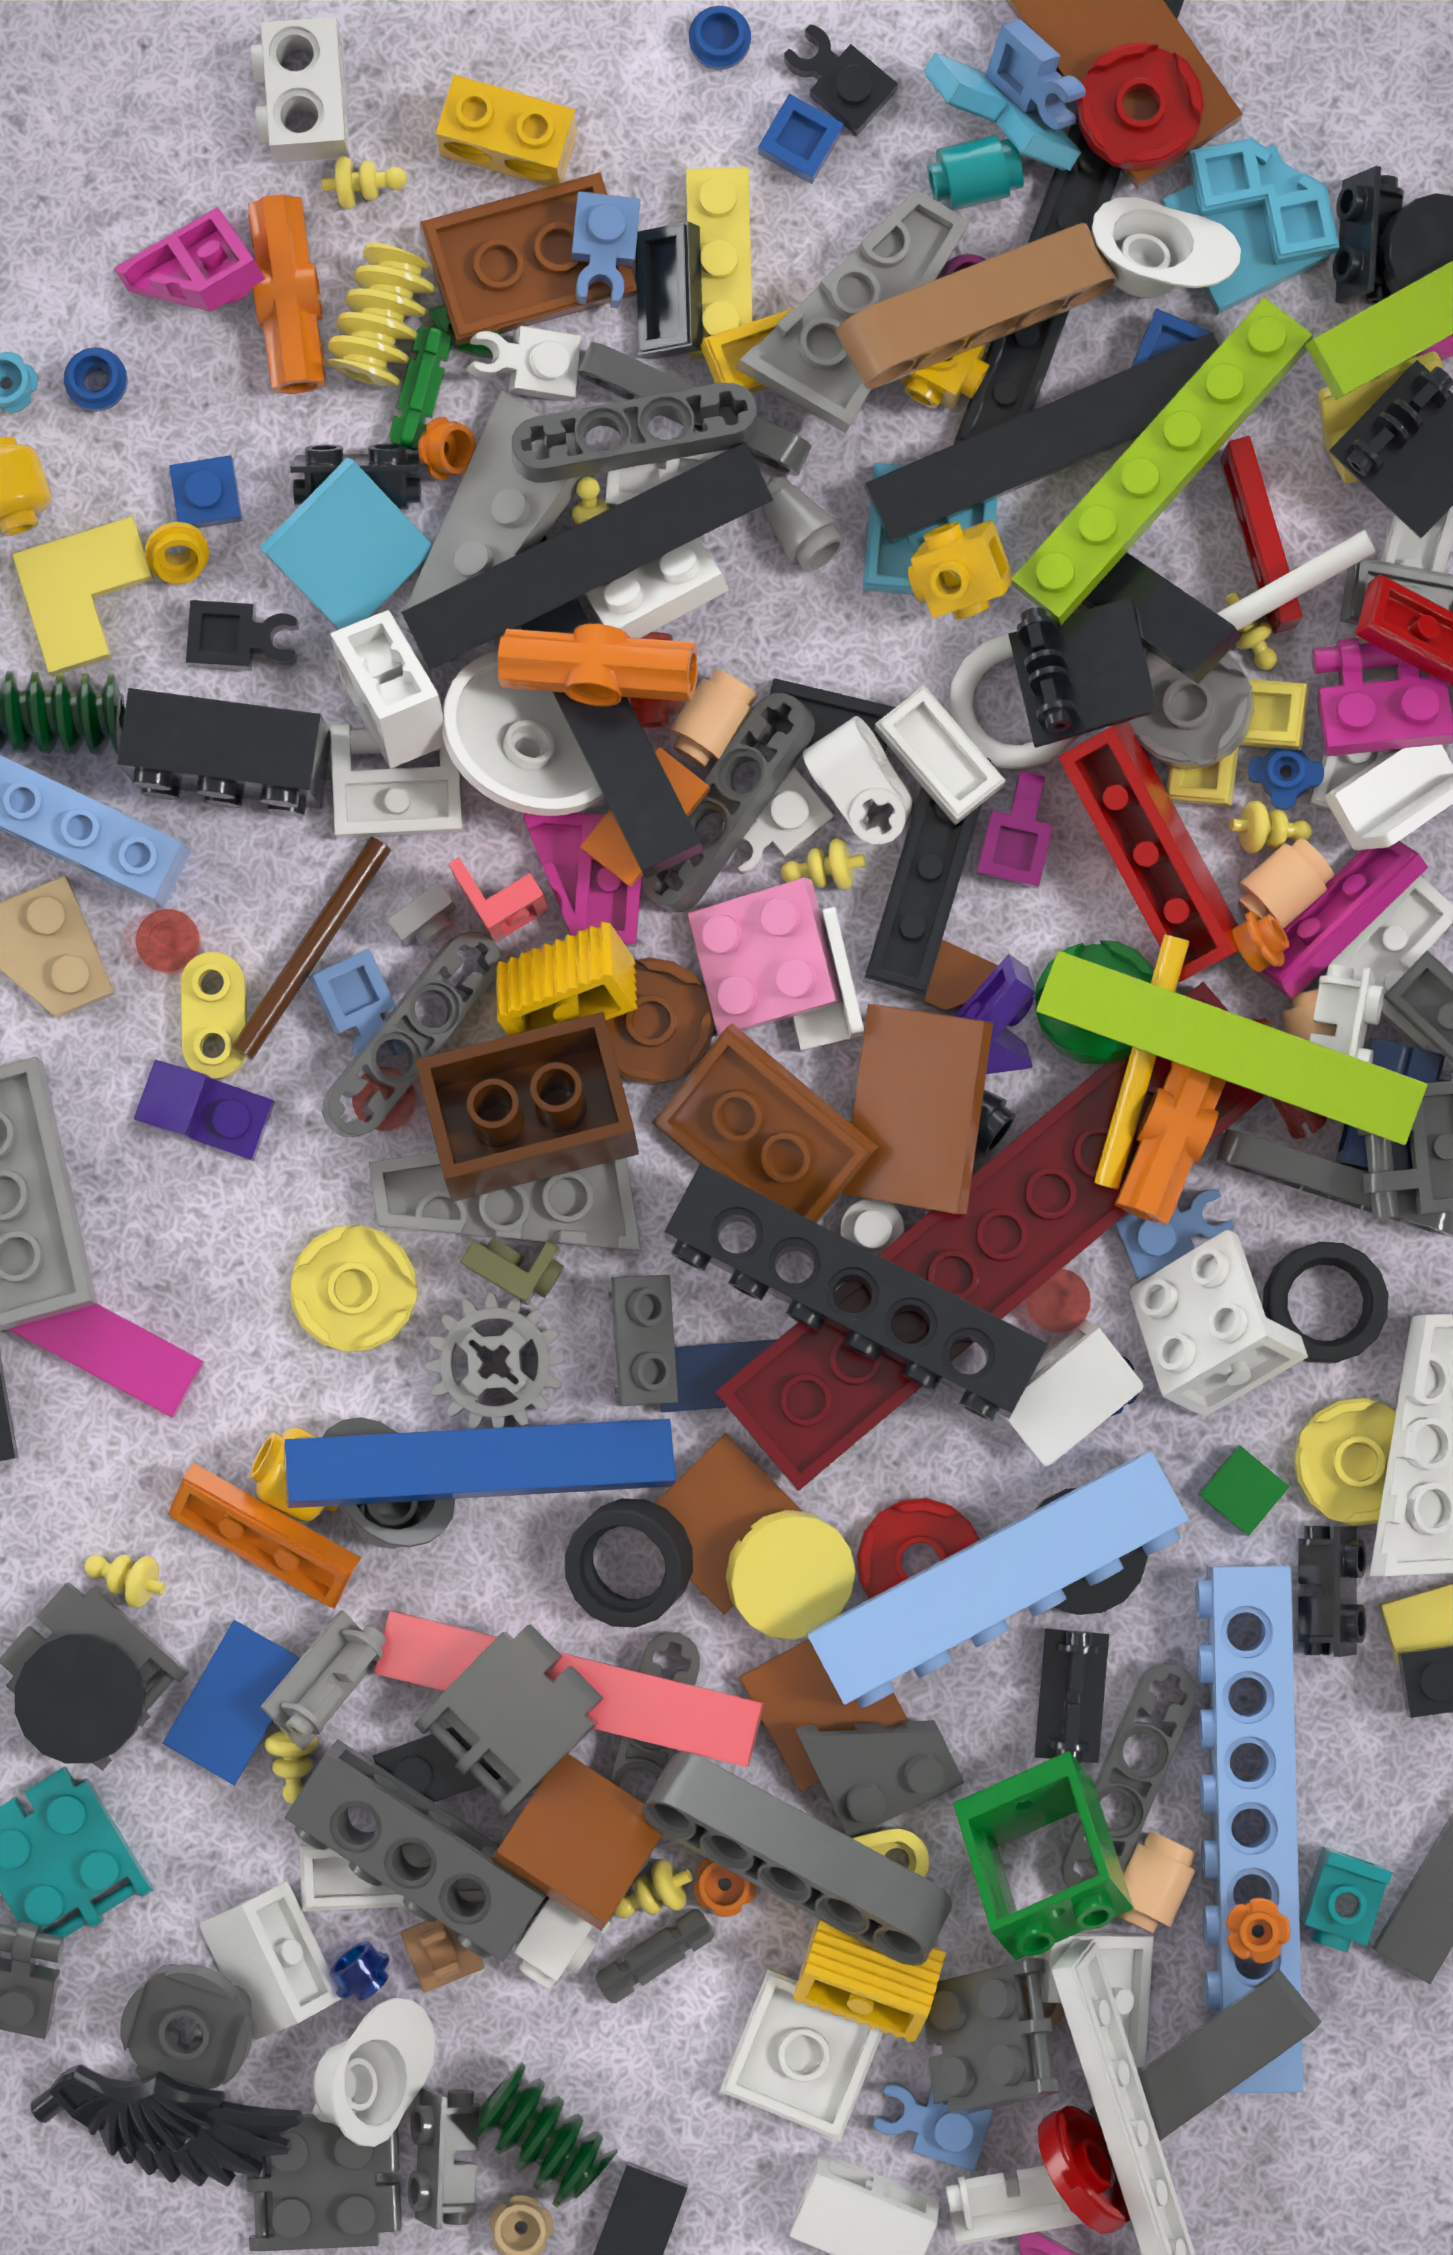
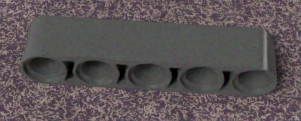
(797, 1858)

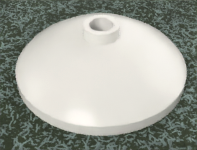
(492, 723)

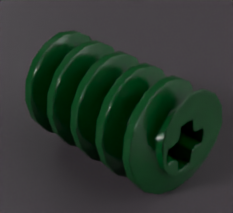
(61, 715)
(542, 2137)

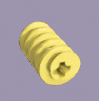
(379, 314)

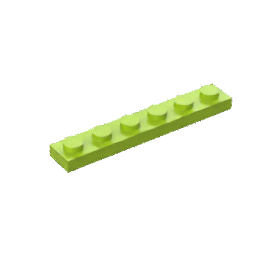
(1162, 461)

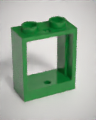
(999, 1816)

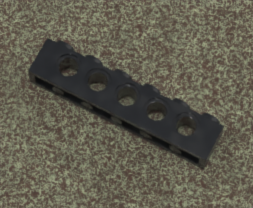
(717, 1200)

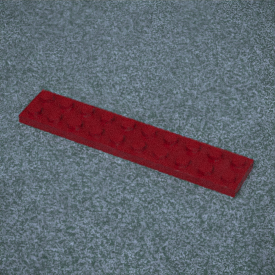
(1022, 1225)

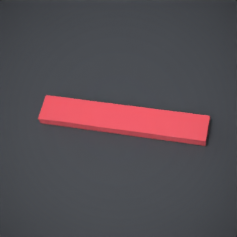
(632, 1701)

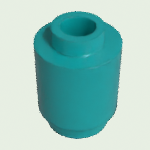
(975, 172)

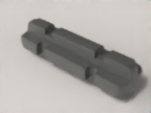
(654, 1956)

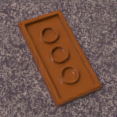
(1091, 28)

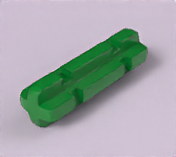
(420, 386)

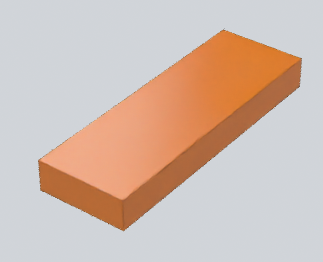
(263, 1536)

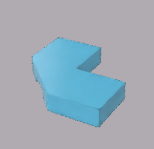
(974, 93)
(1248, 176)

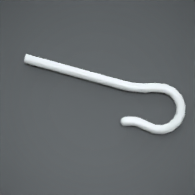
(1239, 614)

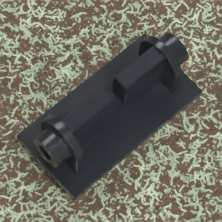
(1364, 211)
(385, 465)
(1336, 1614)
(1071, 1694)

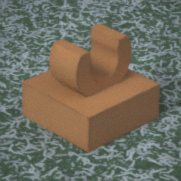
(438, 1954)

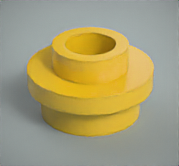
(181, 567)

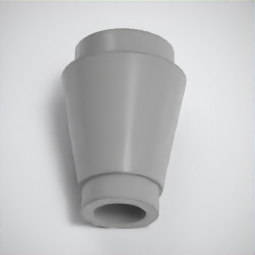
(802, 526)

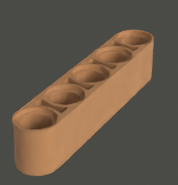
(975, 306)

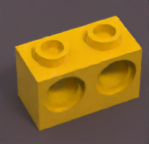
(506, 131)

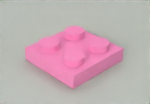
(765, 956)

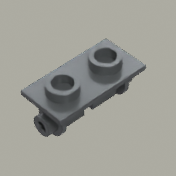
(644, 1340)
(439, 2185)

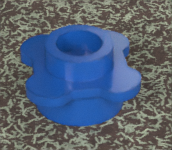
(1281, 789)

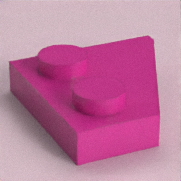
(194, 266)
(579, 883)

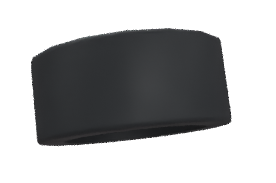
(1360, 1269)
(595, 1595)

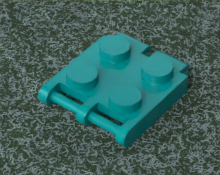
(64, 1856)

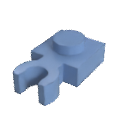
(1027, 74)
(605, 238)
(354, 998)
(1154, 1246)
(939, 2134)

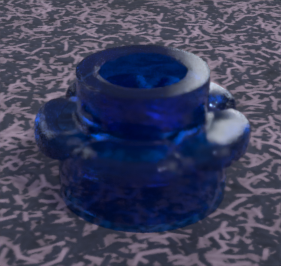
(360, 1971)

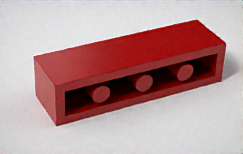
(1151, 846)

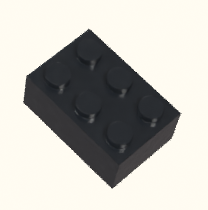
(224, 751)

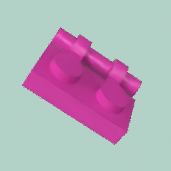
(1378, 714)

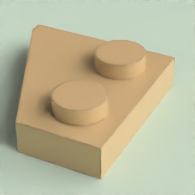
(51, 949)

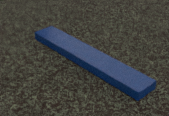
(478, 1463)

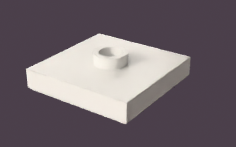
(800, 2059)

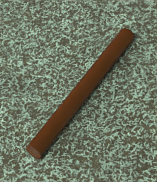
(311, 948)

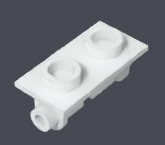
(1350, 1007)
(1002, 2208)

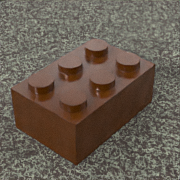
(527, 1107)

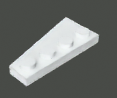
(1418, 1487)

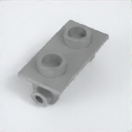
(324, 1678)

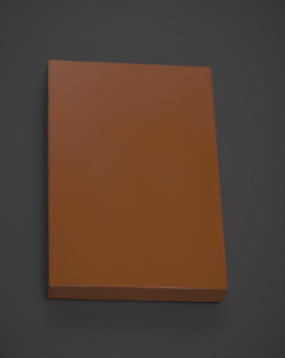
(513, 261)
(920, 1106)
(764, 1127)

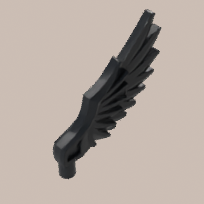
(169, 2124)

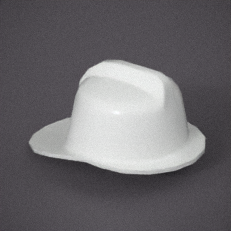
(1162, 247)
(375, 2073)

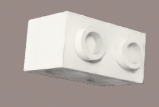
(313, 90)
(389, 688)

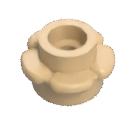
(524, 2209)

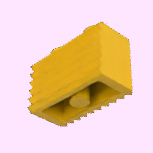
(566, 981)
(867, 1985)

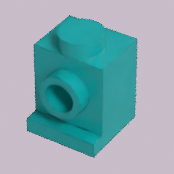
(1336, 1875)

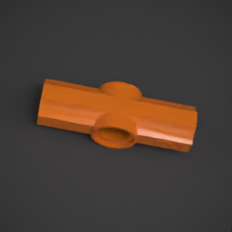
(288, 296)
(597, 665)
(1170, 1141)

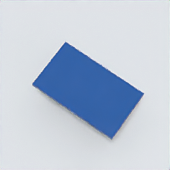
(223, 1713)

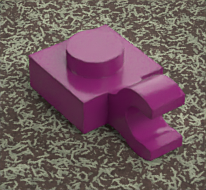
(1016, 842)

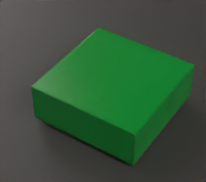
(1243, 1490)

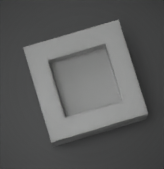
(424, 916)

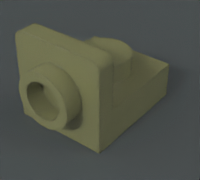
(501, 1267)

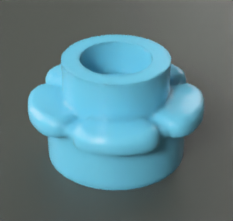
(23, 382)

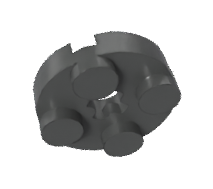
(194, 1993)

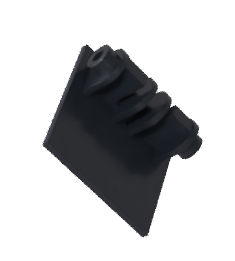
(1406, 447)
(1081, 671)

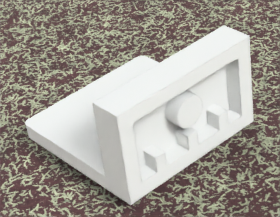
(1210, 1328)

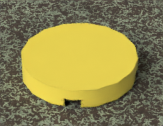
(377, 1296)
(1334, 1460)
(790, 1574)

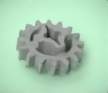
(515, 1340)

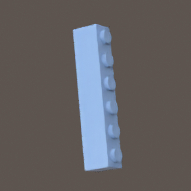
(998, 1577)

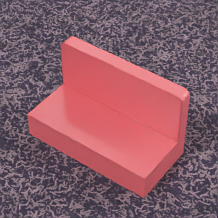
(505, 910)

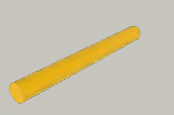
(1137, 1076)

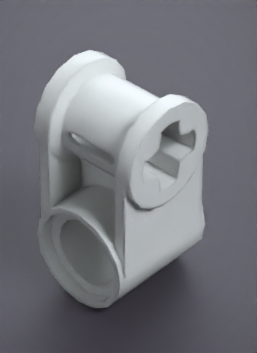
(854, 774)

